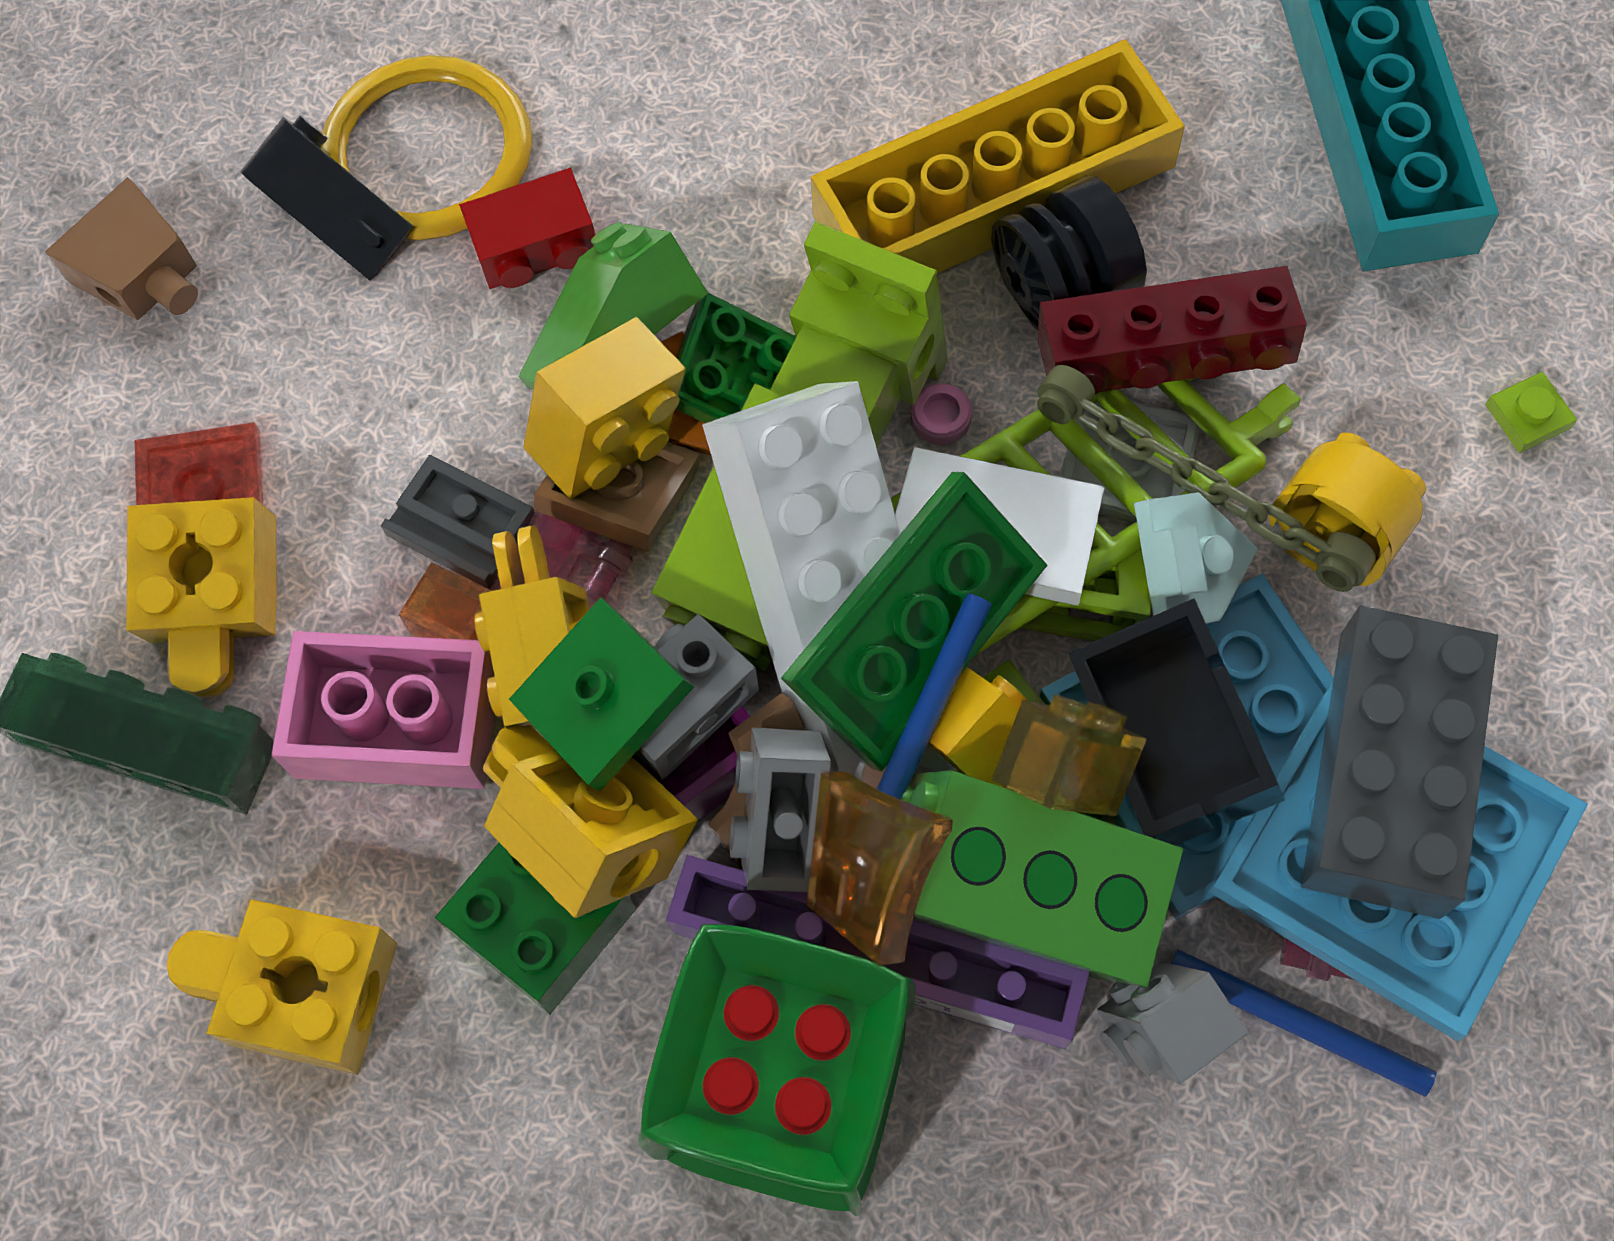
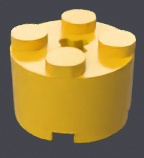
(1356, 493)

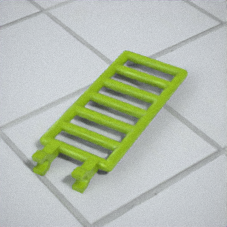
(1236, 438)

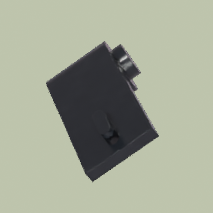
(326, 197)

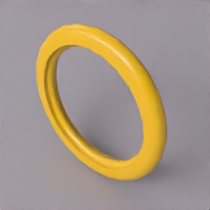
(446, 70)

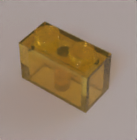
(1070, 756)

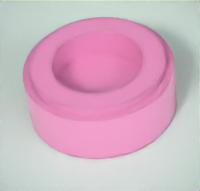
(941, 414)

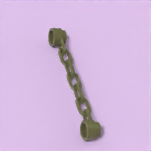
(1342, 558)

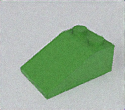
(621, 278)

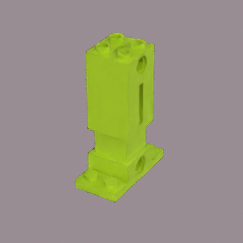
(855, 320)

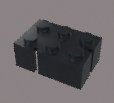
(1199, 739)

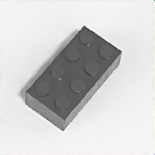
(1401, 763)

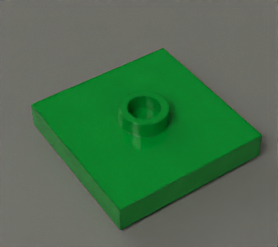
(600, 694)

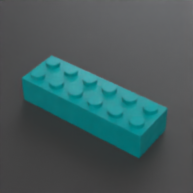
(1393, 129)

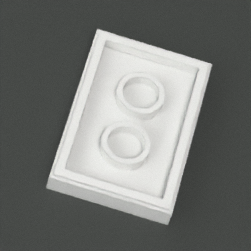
(1047, 511)

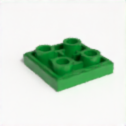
(725, 357)

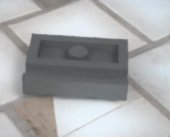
(455, 518)

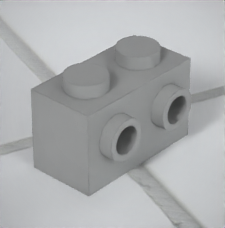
(721, 685)
(779, 808)
(1171, 1024)

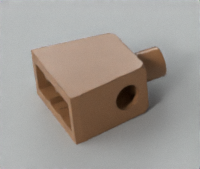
(127, 255)

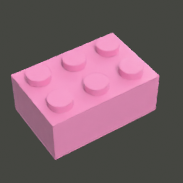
(385, 710)

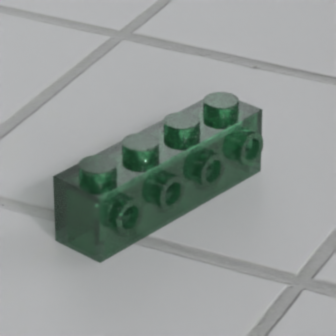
(136, 732)

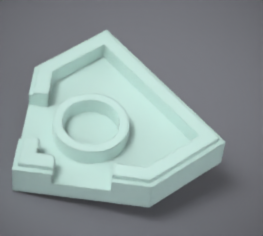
(1191, 554)

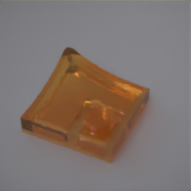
(871, 863)

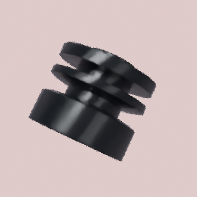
(1069, 248)

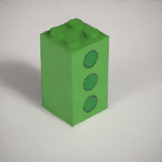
(1045, 879)

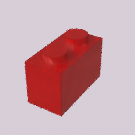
(529, 229)

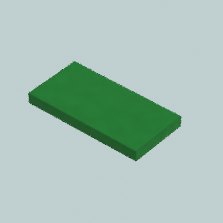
(886, 635)

